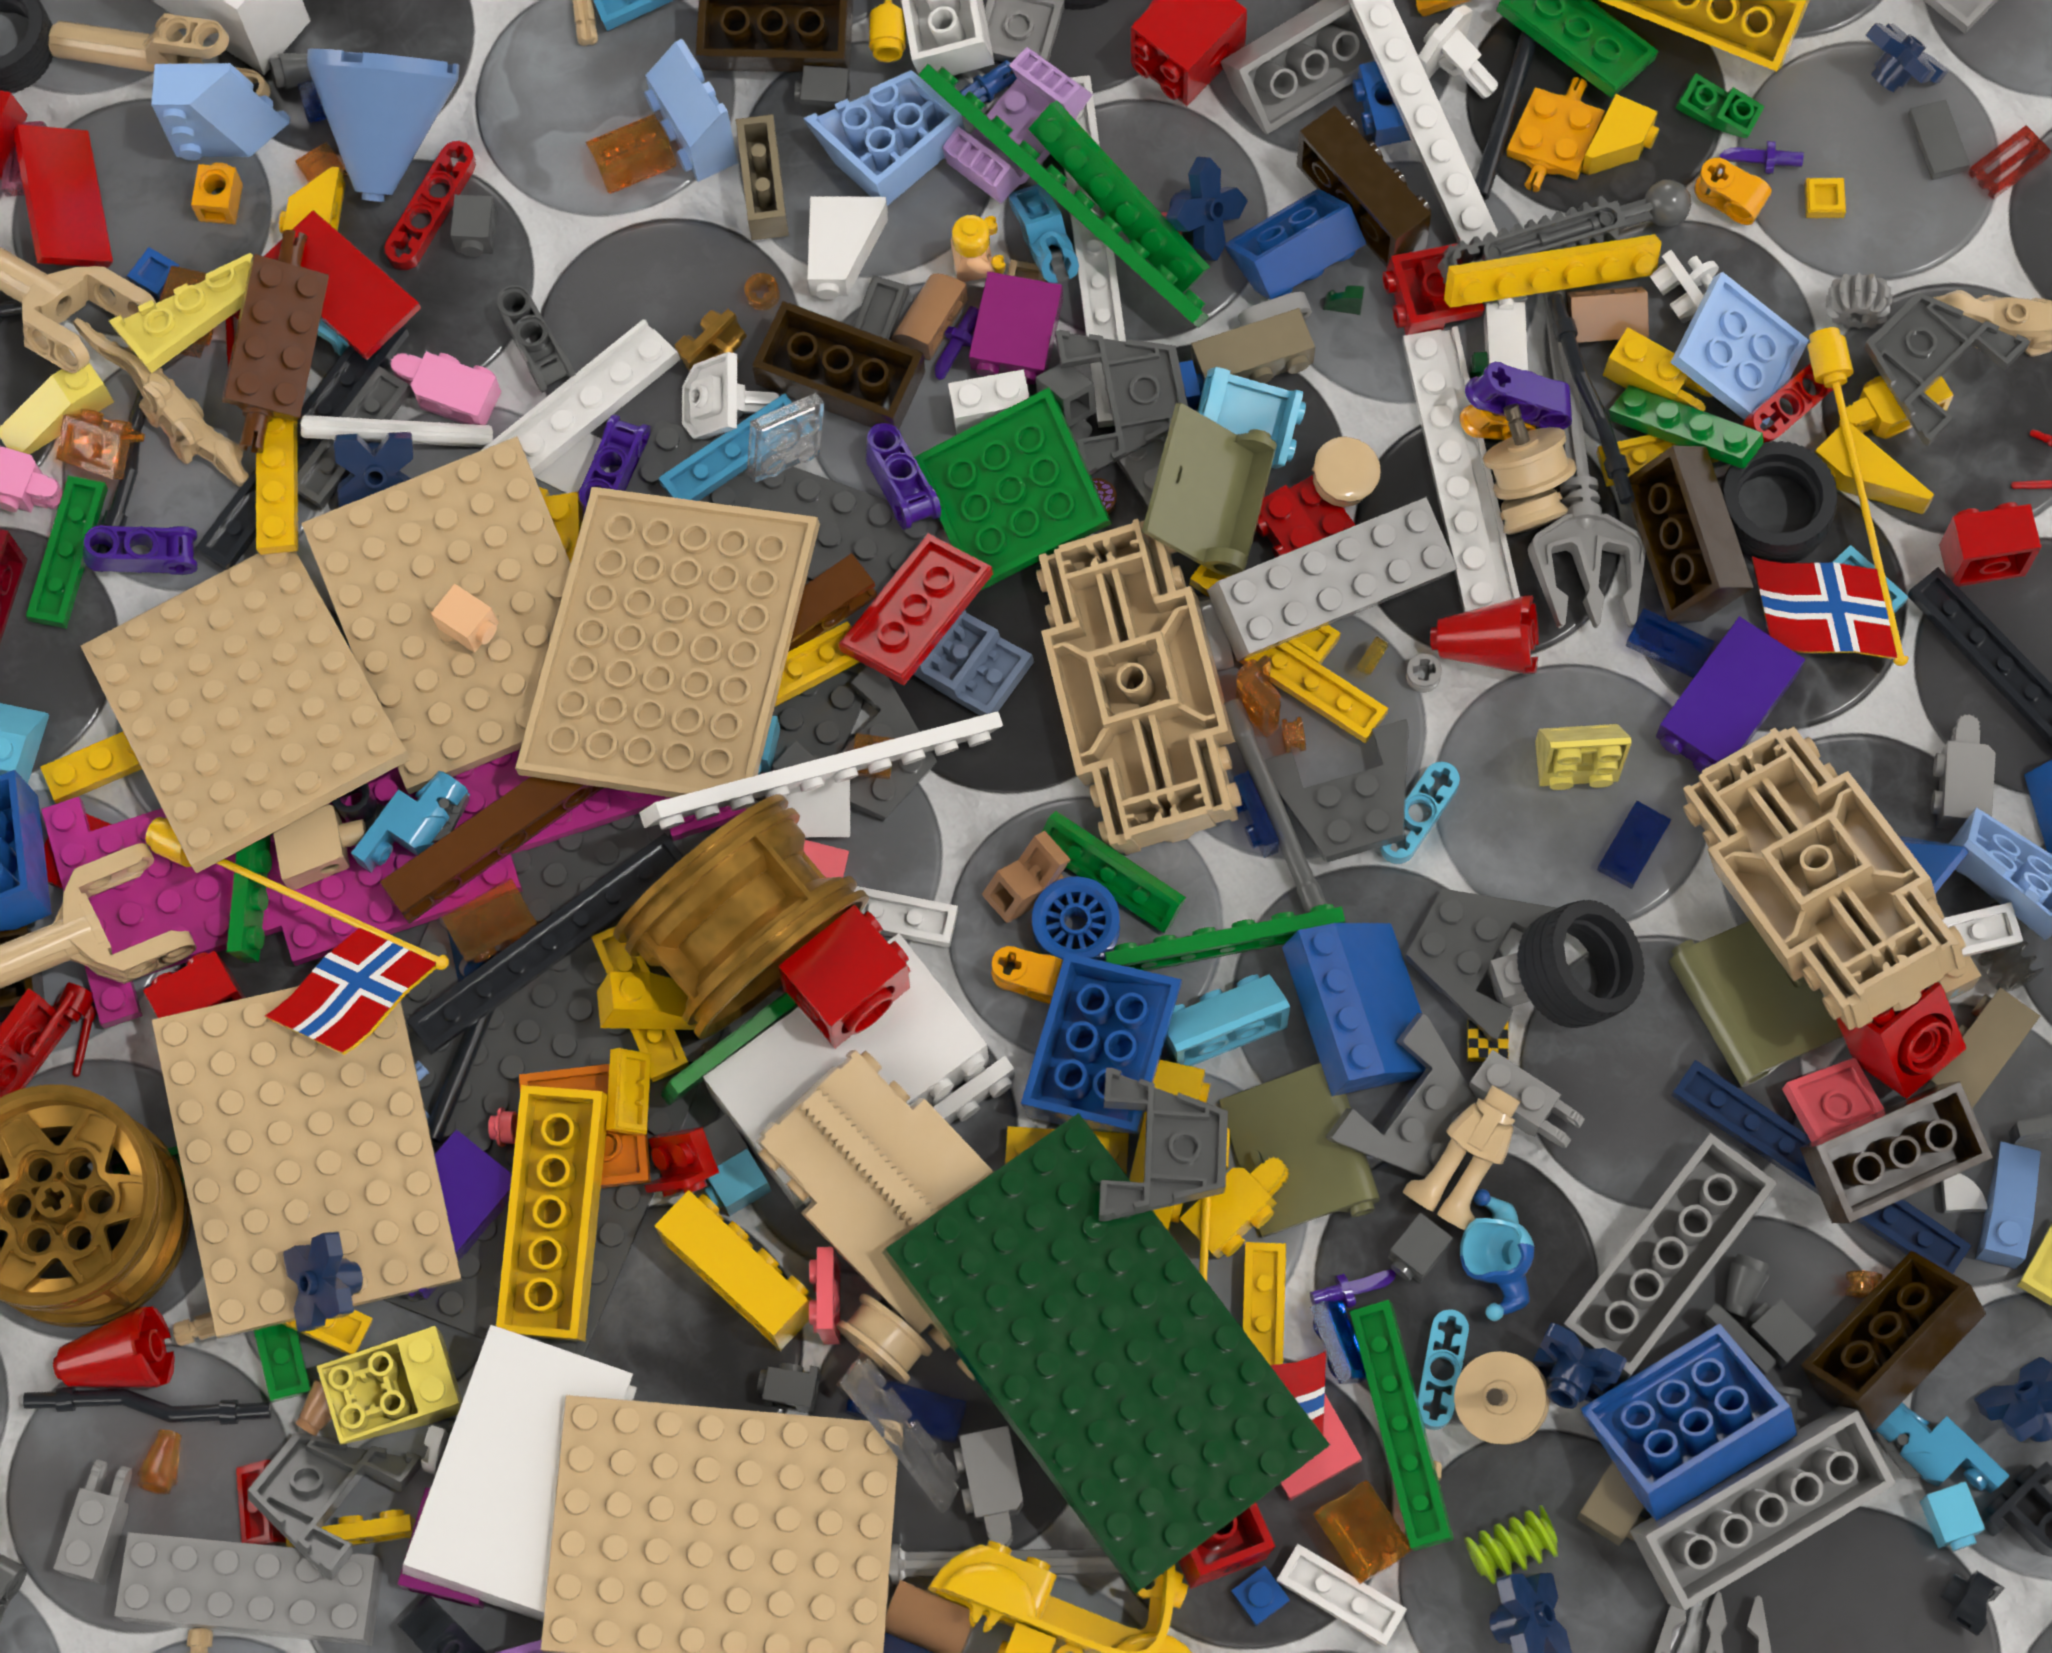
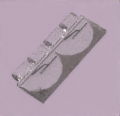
(906, 1440)

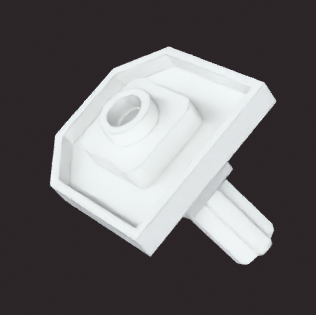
(1454, 53)
(715, 399)

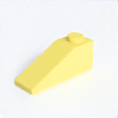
(42, 414)

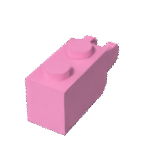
(449, 387)
(24, 483)

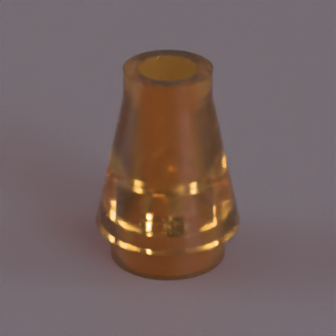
(161, 1464)

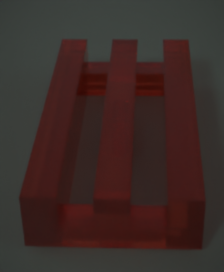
(1987, 180)

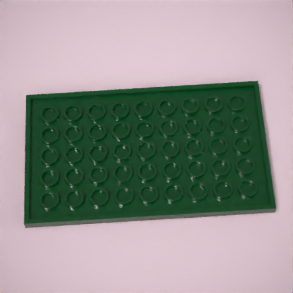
(1106, 1353)

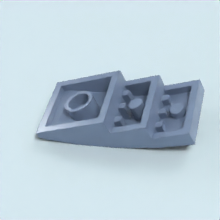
(975, 665)

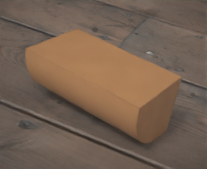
(1608, 312)
(931, 314)
(928, 1620)

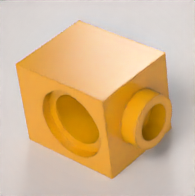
(217, 207)

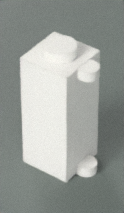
(1506, 333)

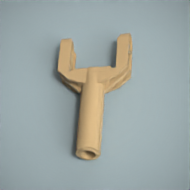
(145, 50)
(58, 295)
(79, 935)

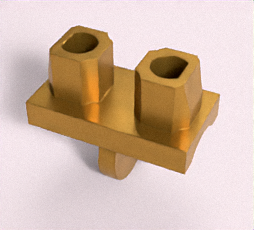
(719, 336)

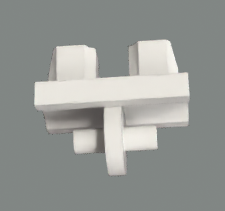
(1673, 273)

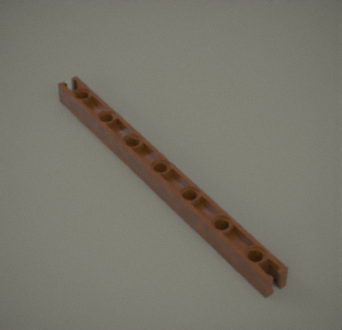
(541, 801)

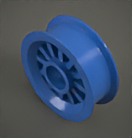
(1083, 889)

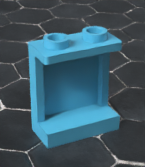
(1248, 405)

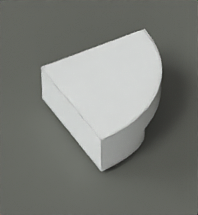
(1962, 1195)
(436, 1441)

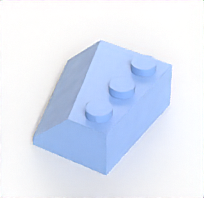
(212, 111)
(691, 113)
(888, 135)
(2008, 869)

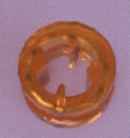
(769, 299)
(1293, 734)
(1861, 1283)

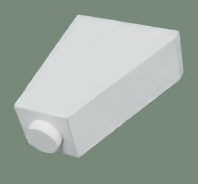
(841, 241)

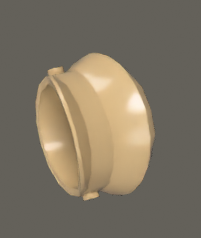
(1345, 471)
(1532, 512)

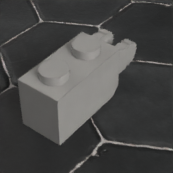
(1964, 776)
(1535, 1098)
(992, 1479)
(94, 1527)

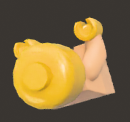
(972, 248)

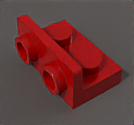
(682, 1160)

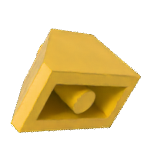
(1621, 136)
(322, 195)

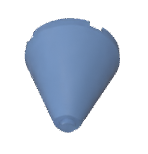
(379, 111)

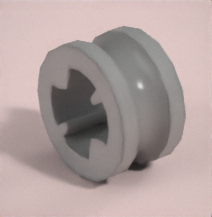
(1413, 667)

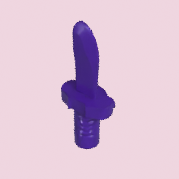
(1768, 157)
(958, 337)
(1346, 1290)

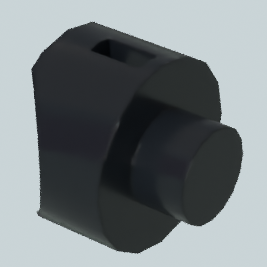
(1970, 1600)

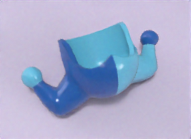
(1498, 1253)

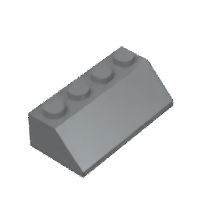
(1298, 63)

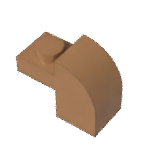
(1021, 882)

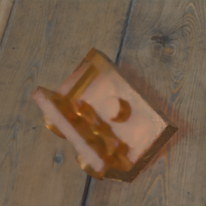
(489, 921)
(1363, 1532)

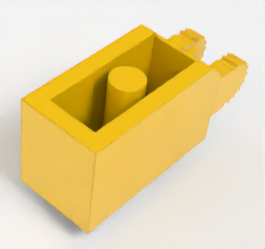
(1648, 367)
(1882, 413)
(1241, 1206)

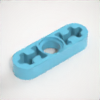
(1443, 795)
(1458, 1342)

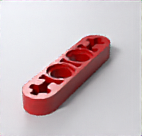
(425, 203)
(1798, 398)

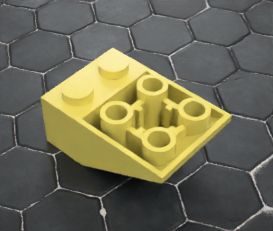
(1581, 755)
(391, 1387)

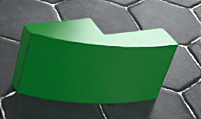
(1723, 110)

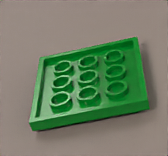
(1014, 487)

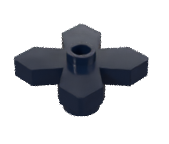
(1902, 58)
(1205, 208)
(371, 465)
(323, 1281)
(1574, 1370)
(2023, 1406)
(1528, 1615)

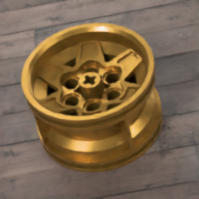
(736, 914)
(150, 1198)

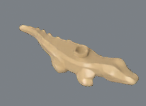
(2013, 315)
(171, 410)

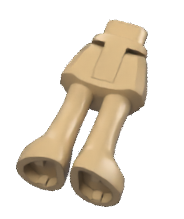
(1484, 1132)

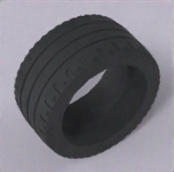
(32, 56)
(1807, 471)
(1611, 948)

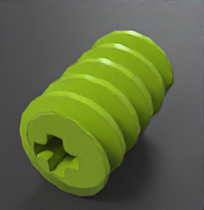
(1513, 1545)

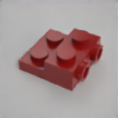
(1421, 292)
(1299, 517)

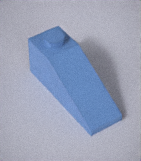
(2010, 1206)

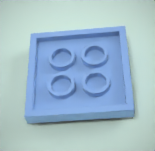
(1738, 348)

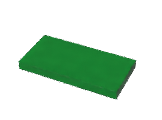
(1583, 39)
(727, 1047)

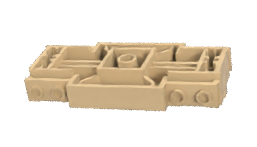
(1137, 688)
(1823, 877)
(871, 1171)

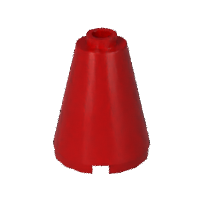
(1491, 636)
(119, 1353)

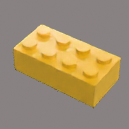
(734, 1269)

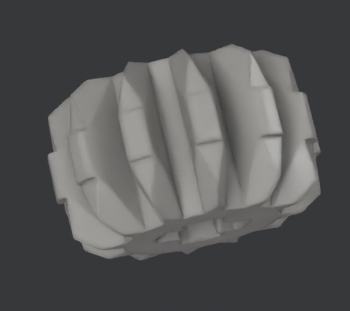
(1859, 301)

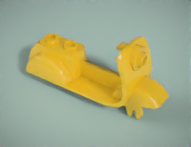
(1019, 1592)

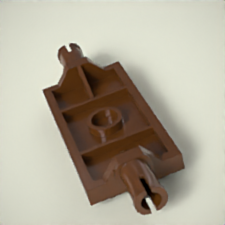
(274, 340)

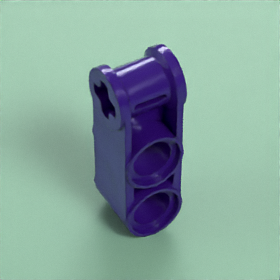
(1540, 399)
(620, 446)
(908, 496)
(161, 542)

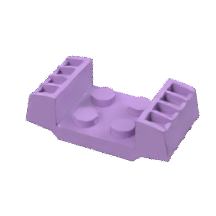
(1032, 92)

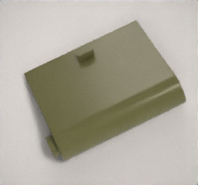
(1209, 491)
(1751, 1002)
(1291, 1123)

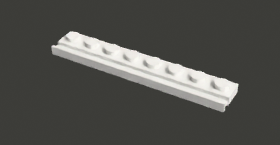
(591, 396)
(1458, 470)

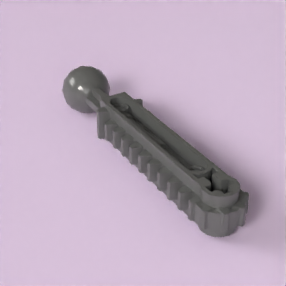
(1664, 204)

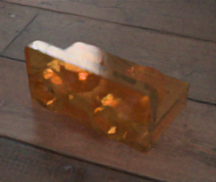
(632, 153)
(96, 443)
(1259, 695)

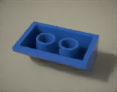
(1296, 243)

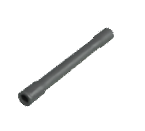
(1243, 732)

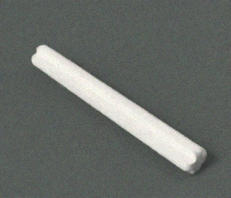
(376, 430)

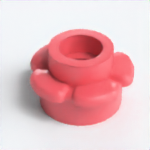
(503, 1127)

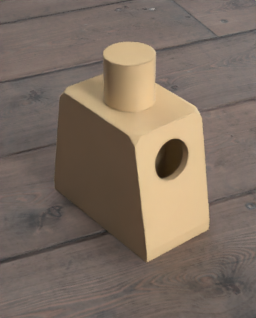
(315, 846)

